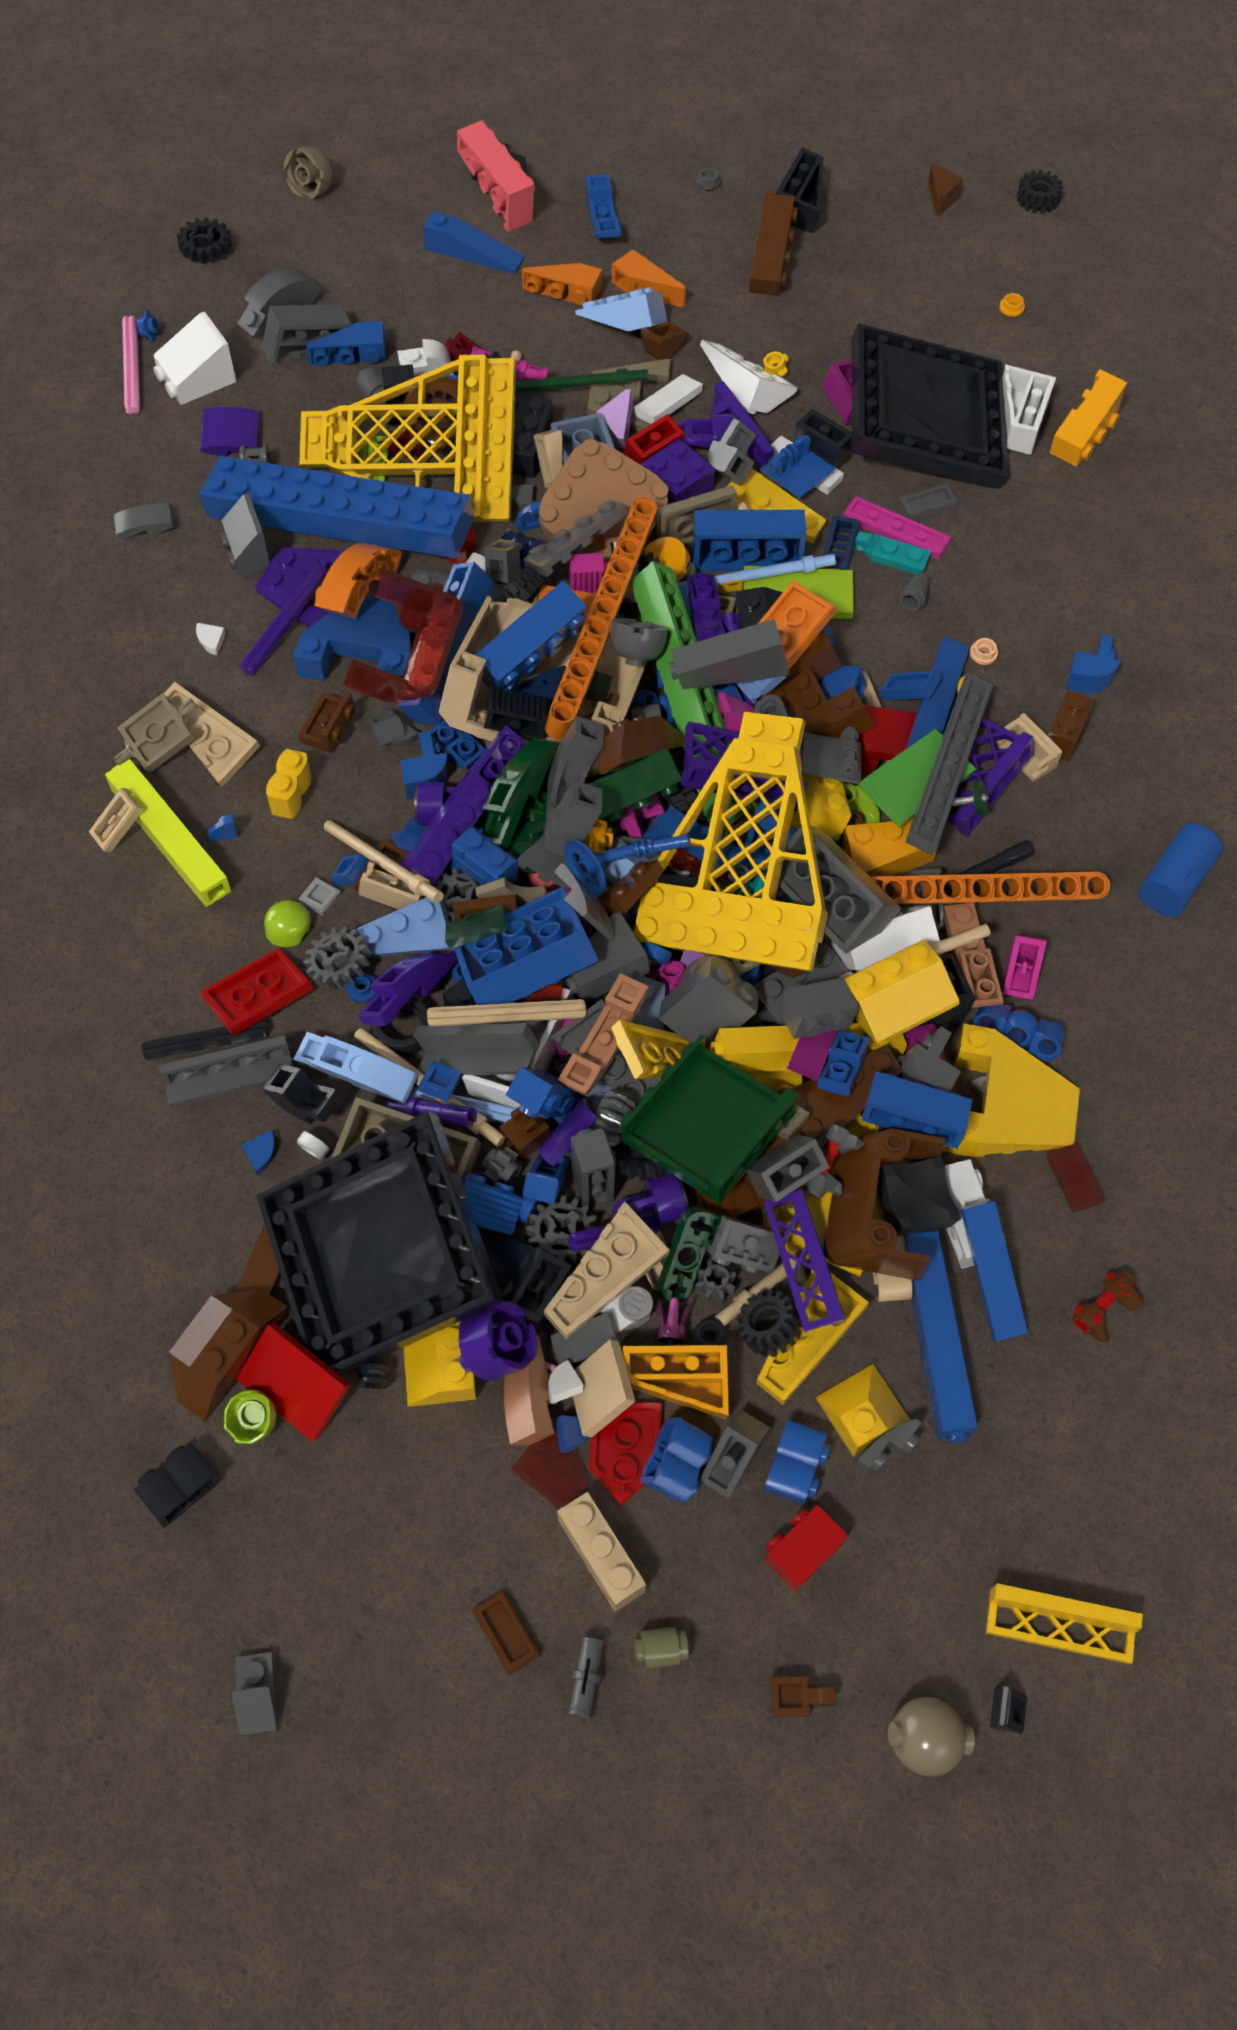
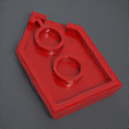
(623, 1449)

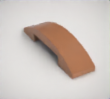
(600, 1046)

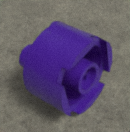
(497, 1342)

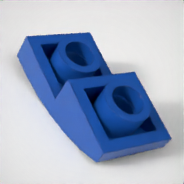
(459, 747)
(844, 1063)

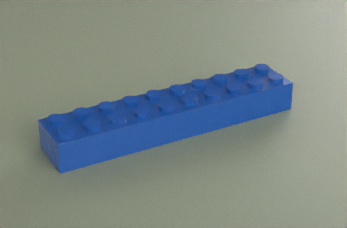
(342, 506)

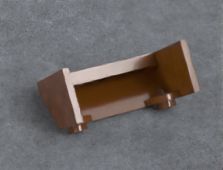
(851, 1233)

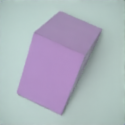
(618, 416)

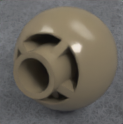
(930, 1736)

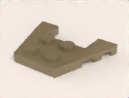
(604, 393)

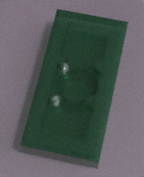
(476, 926)

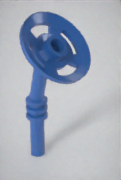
(593, 862)

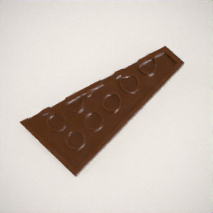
(833, 1108)

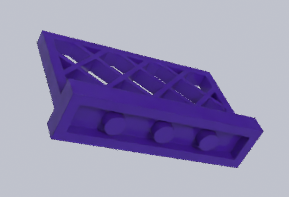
(699, 770)
(998, 777)

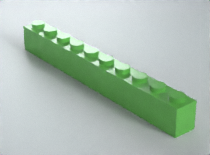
(663, 604)

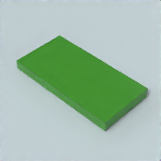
(901, 781)

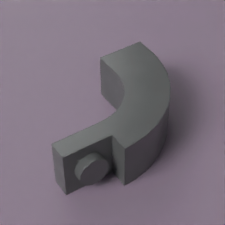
(276, 288)

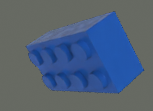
(747, 537)
(532, 638)

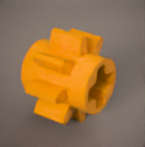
(599, 837)

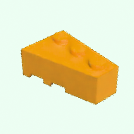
(1090, 421)
(882, 848)
(681, 1375)

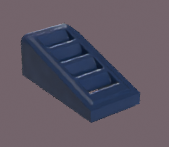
(846, 525)

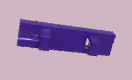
(726, 403)

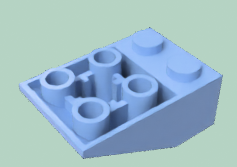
(627, 313)

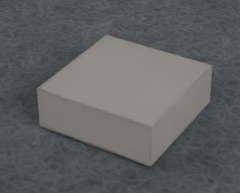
(320, 896)

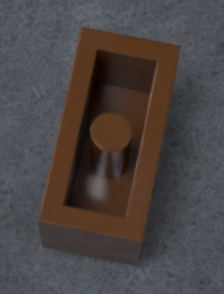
(1070, 723)

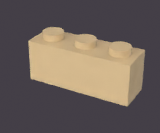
(601, 1551)

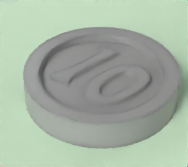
(635, 1304)

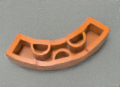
(350, 577)

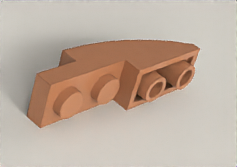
(973, 958)

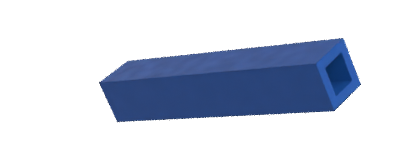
(941, 1344)

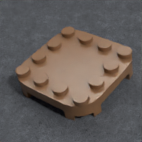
(587, 480)

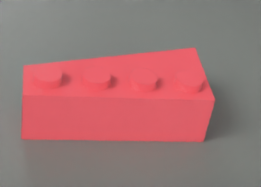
(497, 174)

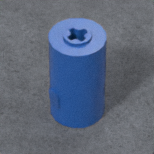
(1180, 870)

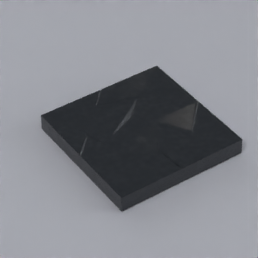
(928, 407)
(379, 1246)

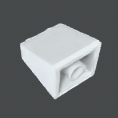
(195, 361)

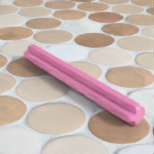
(130, 365)

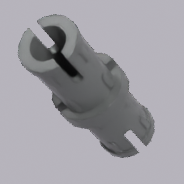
(582, 1703)

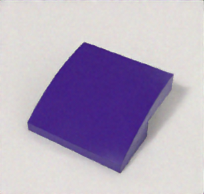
(228, 429)
(560, 1139)

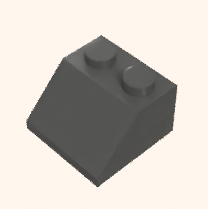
(244, 538)

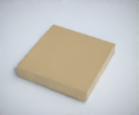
(605, 1388)

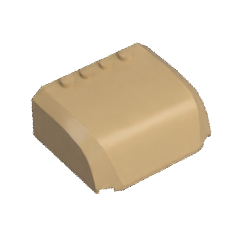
(467, 694)

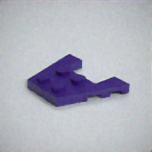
(286, 574)

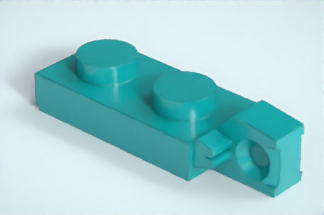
(893, 552)

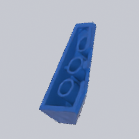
(466, 242)

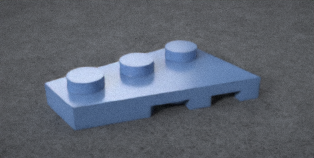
(408, 930)

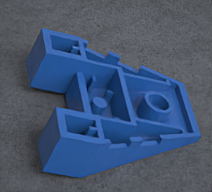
(371, 636)

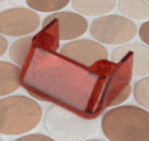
(434, 620)

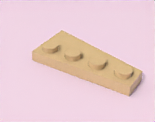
(611, 1266)

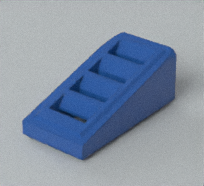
(544, 1180)

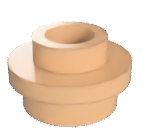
(984, 645)

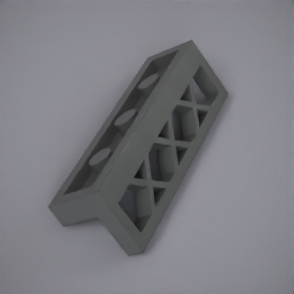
(227, 1074)

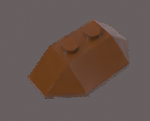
(635, 741)
(218, 1345)

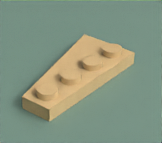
(217, 741)

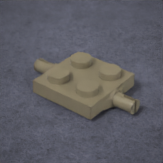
(156, 733)

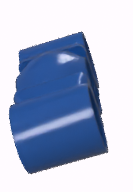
(1033, 1033)

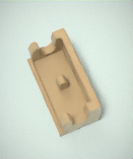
(1045, 754)
(386, 888)

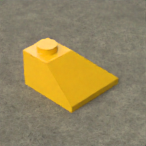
(862, 1409)

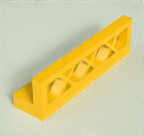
(1065, 1609)

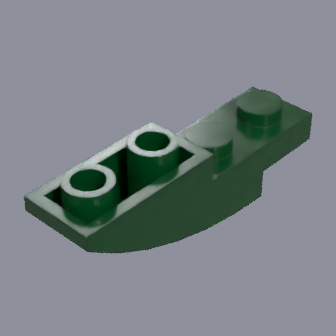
(515, 784)
(532, 826)

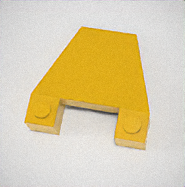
(1022, 1098)

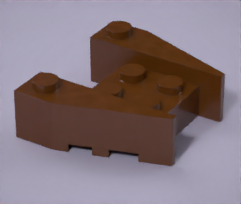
(807, 701)

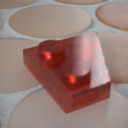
(550, 1472)

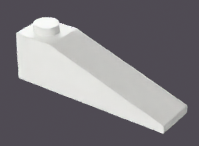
(747, 380)

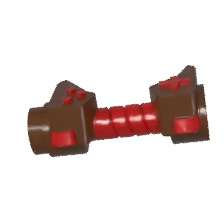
(1118, 1288)

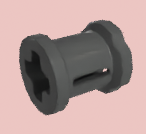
(264, 453)

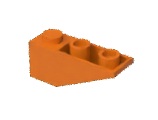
(637, 272)
(566, 282)

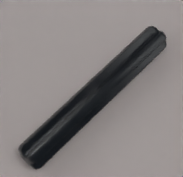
(201, 1040)

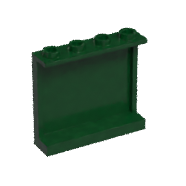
(707, 1121)

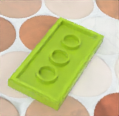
(829, 584)

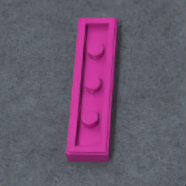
(897, 527)

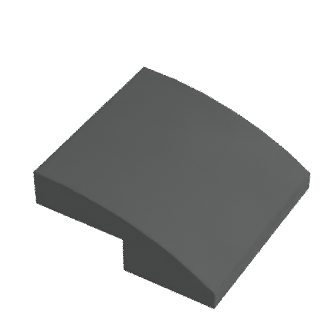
(585, 902)

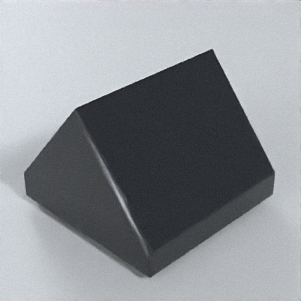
(1008, 1710)

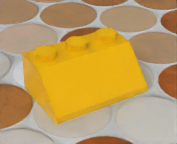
(826, 806)
(901, 992)
(435, 1370)

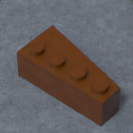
(772, 244)

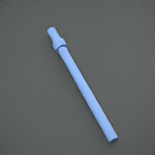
(805, 564)

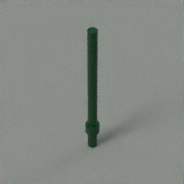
(621, 377)

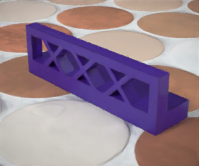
(817, 1257)

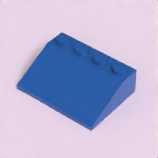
(536, 951)

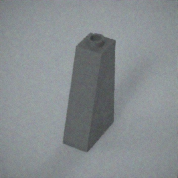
(731, 657)

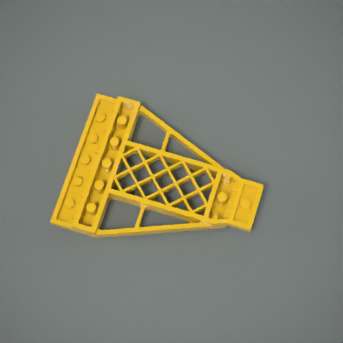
(482, 434)
(738, 924)

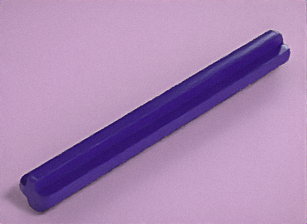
(283, 619)

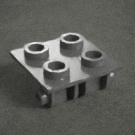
(833, 756)

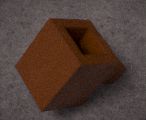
(524, 1133)

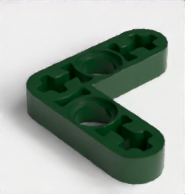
(697, 1239)

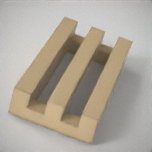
(119, 823)

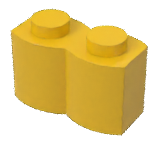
(288, 783)

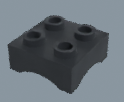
(916, 1197)

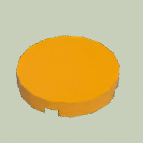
(671, 554)

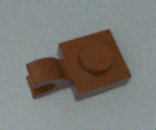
(792, 1697)

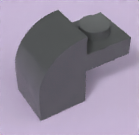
(729, 454)
(925, 1066)

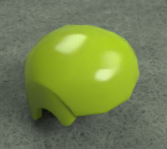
(286, 923)
(247, 1409)

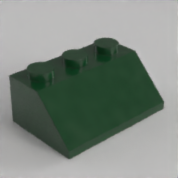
(637, 785)

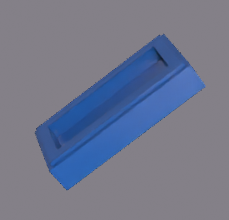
(910, 685)

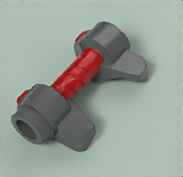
(838, 1141)

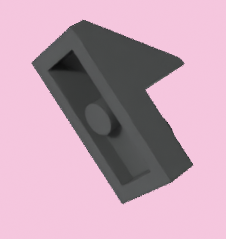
(255, 1694)

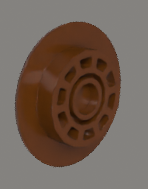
(443, 387)

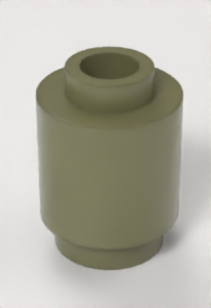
(661, 1647)

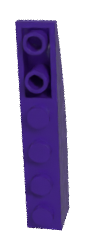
(461, 808)

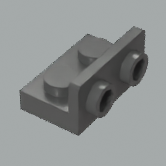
(744, 1244)

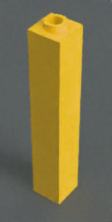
(773, 1046)

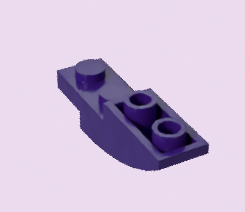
(704, 606)
(401, 981)

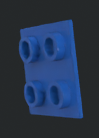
(798, 467)

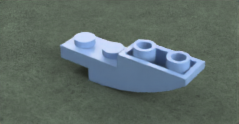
(356, 1066)

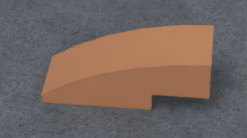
(527, 1403)

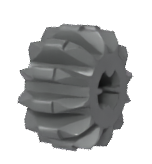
(610, 1114)

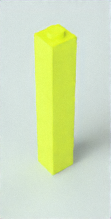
(171, 835)

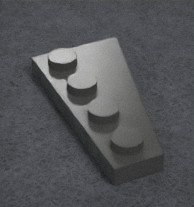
(618, 1073)

